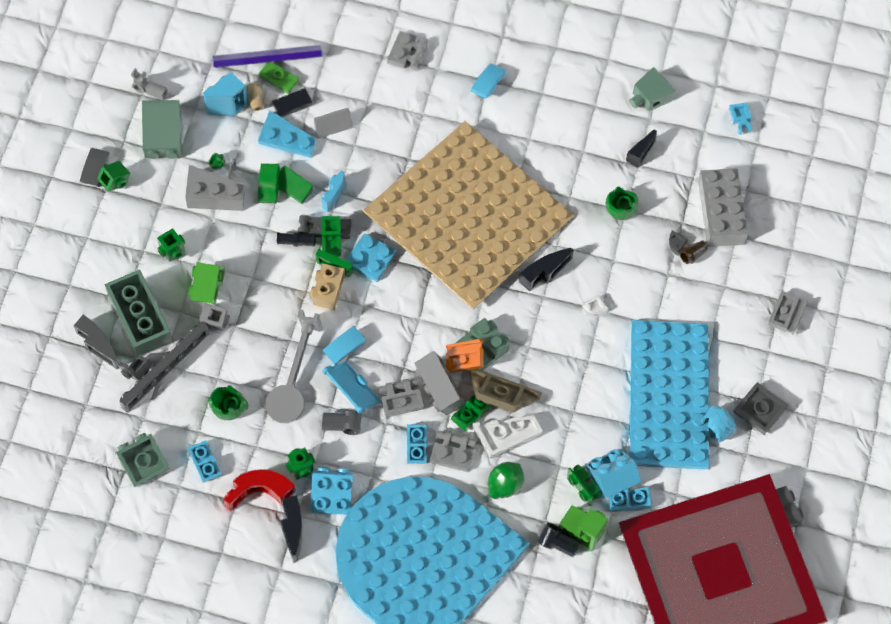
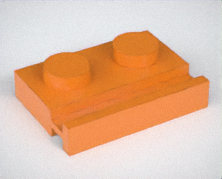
(465, 356)

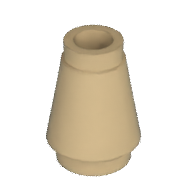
(254, 96)

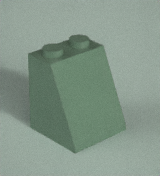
(162, 129)

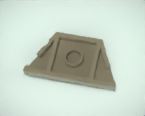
(502, 392)

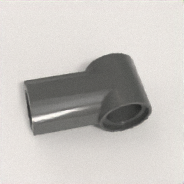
(348, 422)

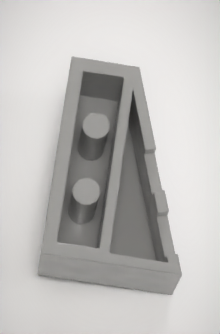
(213, 191)

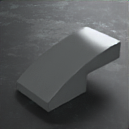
(92, 167)

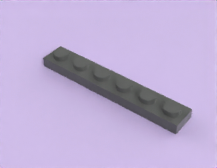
(167, 364)

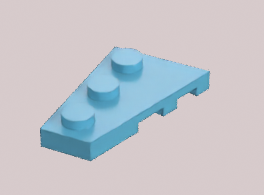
(285, 136)

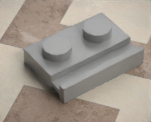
(787, 312)

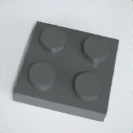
(761, 408)

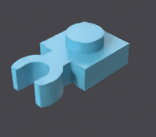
(741, 115)

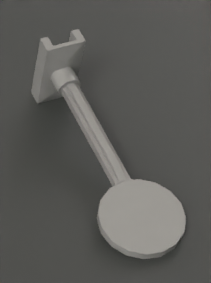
(285, 401)

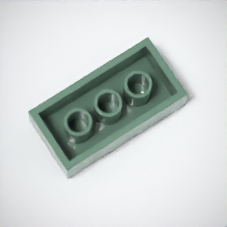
(138, 312)

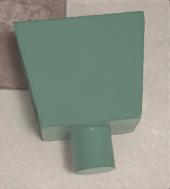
(652, 91)

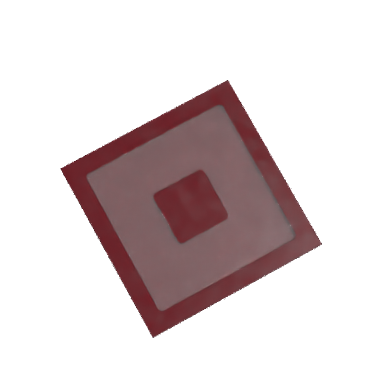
(723, 560)

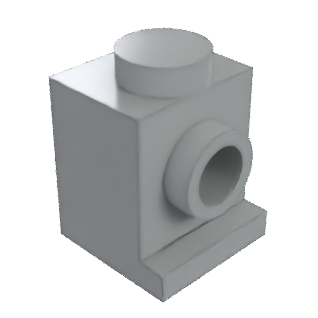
(211, 310)

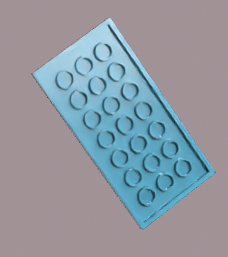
(669, 395)

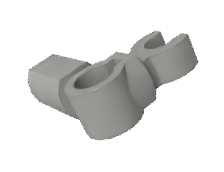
(141, 84)

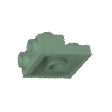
(494, 343)
(141, 459)

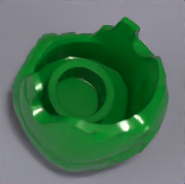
(621, 203)
(227, 403)
(505, 480)

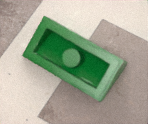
(294, 185)

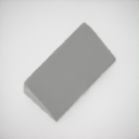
(333, 123)

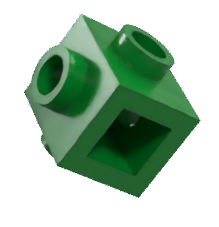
(171, 245)
(300, 463)

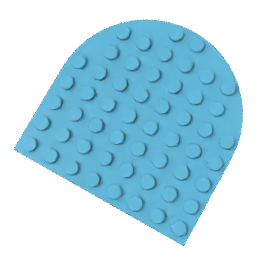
(422, 552)

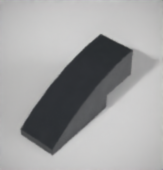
(545, 268)
(292, 526)

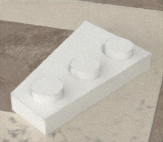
(505, 435)

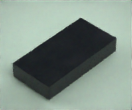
(292, 102)

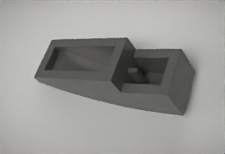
(95, 340)

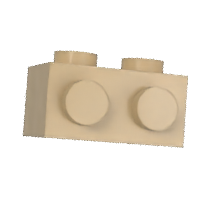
(328, 286)

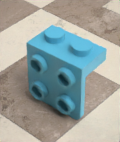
(331, 490)

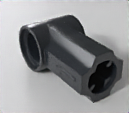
(553, 537)

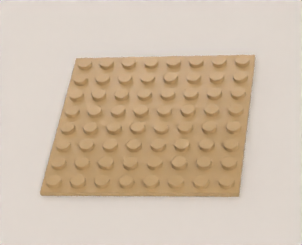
(468, 214)

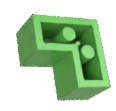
(206, 282)
(584, 526)

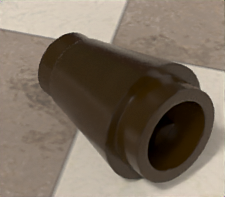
(692, 252)

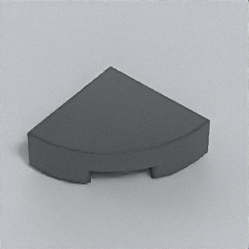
(677, 242)

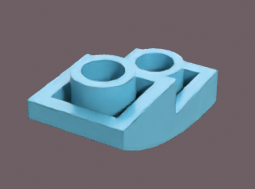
(487, 81)
(336, 186)
(344, 344)
(416, 444)
(204, 461)
(631, 500)

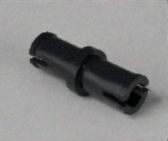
(296, 239)

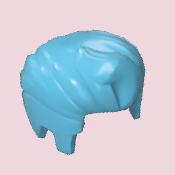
(720, 422)

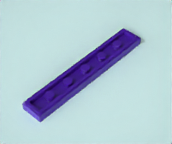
(267, 56)

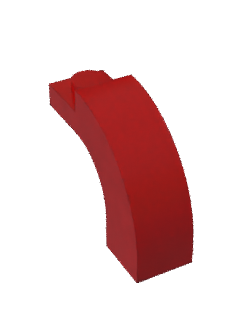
(259, 482)

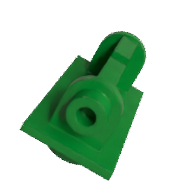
(578, 479)

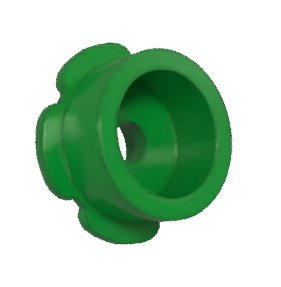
(216, 161)

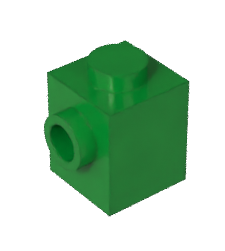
(113, 176)

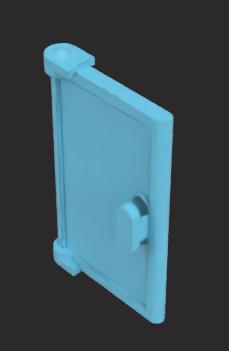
(352, 386)

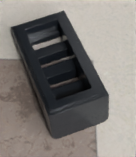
(638, 153)

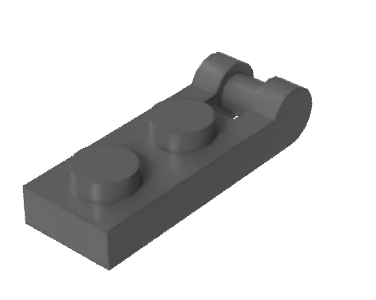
(306, 220)

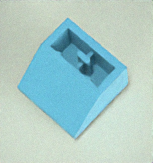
(225, 96)
(613, 472)

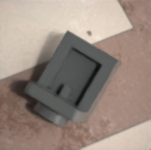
(137, 368)

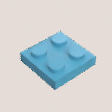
(371, 257)

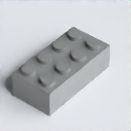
(722, 207)

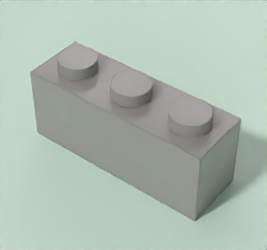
(439, 383)

